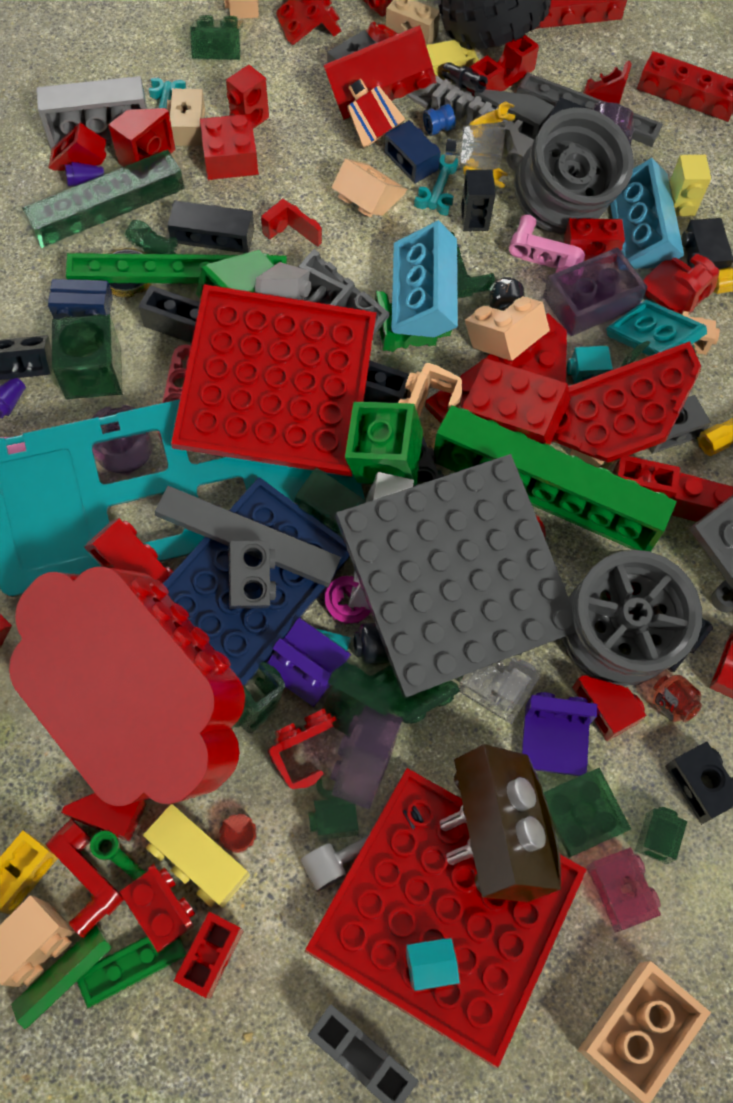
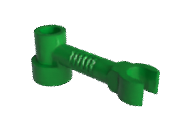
(116, 855)

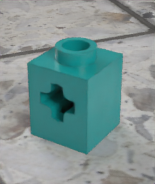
(589, 362)

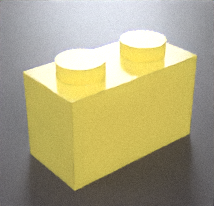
(689, 183)

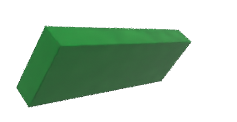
(126, 969)
(60, 977)

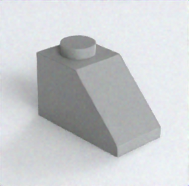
(284, 281)

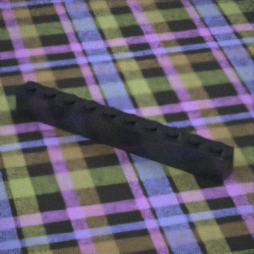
(178, 316)

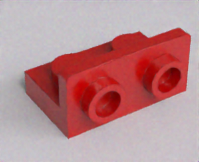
(157, 908)

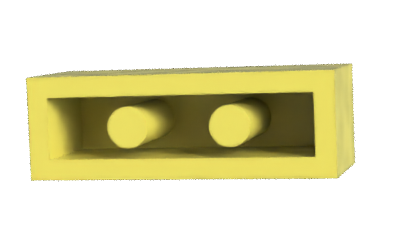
(195, 857)

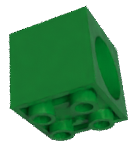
(384, 441)

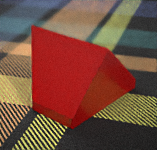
(611, 86)

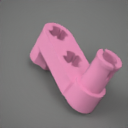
(534, 248)

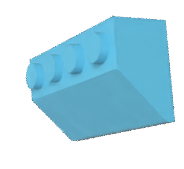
(648, 217)
(425, 282)

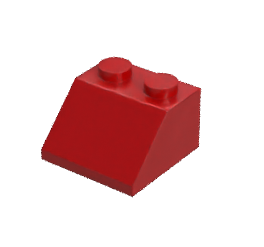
(141, 134)

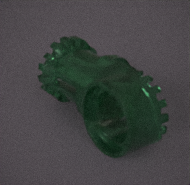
(149, 239)

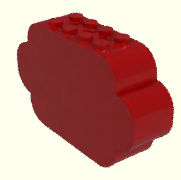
(127, 685)

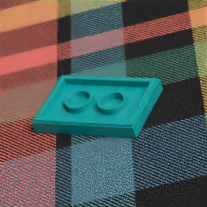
(657, 325)

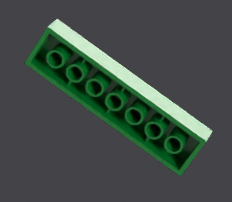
(558, 481)

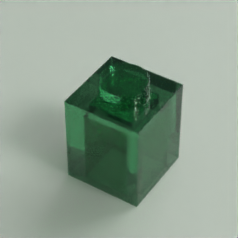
(661, 835)

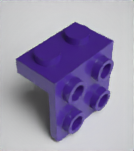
(558, 733)

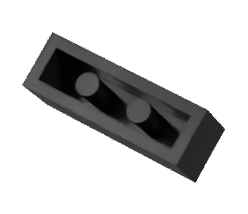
(211, 226)

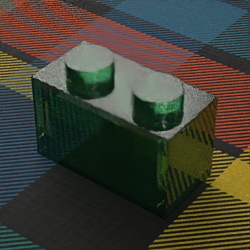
(325, 497)

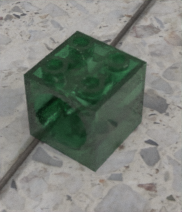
(89, 375)

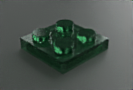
(585, 812)

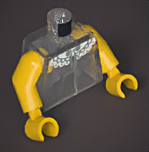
(483, 143)

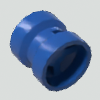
(439, 119)

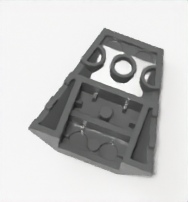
(334, 289)

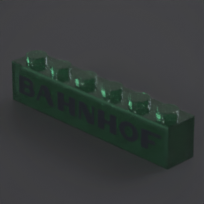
(104, 198)

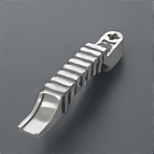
(444, 93)

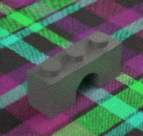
(362, 1057)

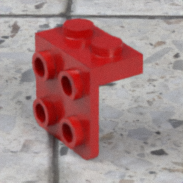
(303, 16)

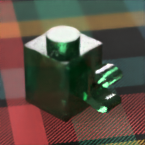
(333, 816)

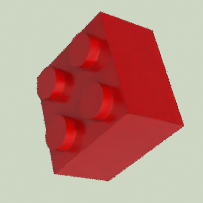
(229, 146)

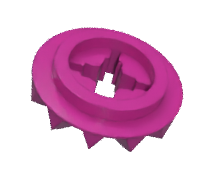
(335, 595)

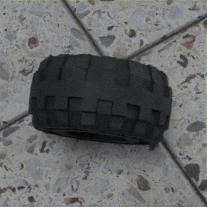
(490, 22)

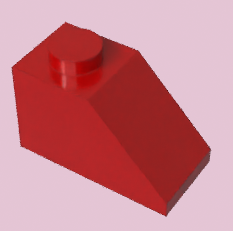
(78, 146)
(616, 705)
(106, 817)

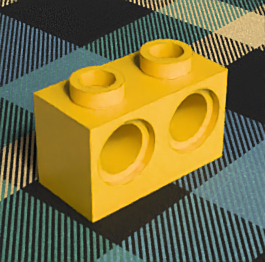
(21, 870)

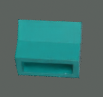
(432, 964)

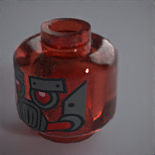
(677, 698)

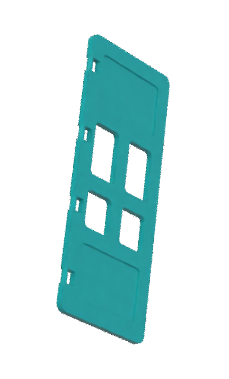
(58, 504)

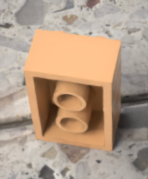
(644, 1032)

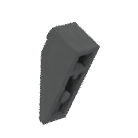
(527, 108)

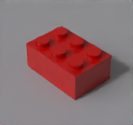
(519, 400)

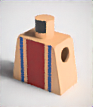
(372, 113)

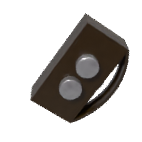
(506, 825)

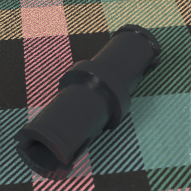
(464, 77)

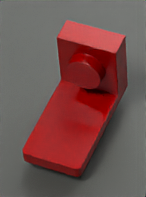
(284, 214)

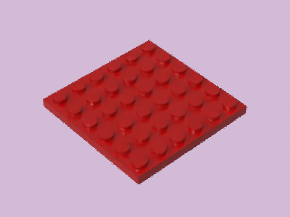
(273, 379)
(410, 894)

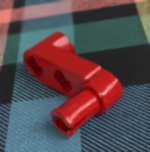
(105, 898)

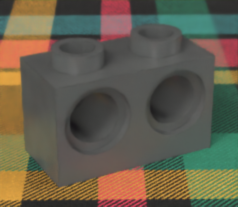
(242, 574)

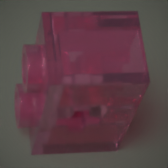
(624, 908)

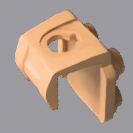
(420, 383)

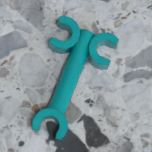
(163, 90)
(436, 199)

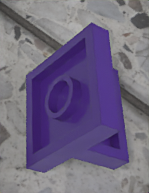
(307, 661)

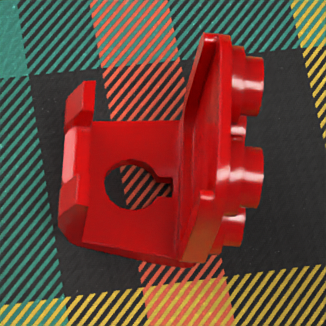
(680, 286)
(290, 736)

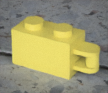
(451, 52)

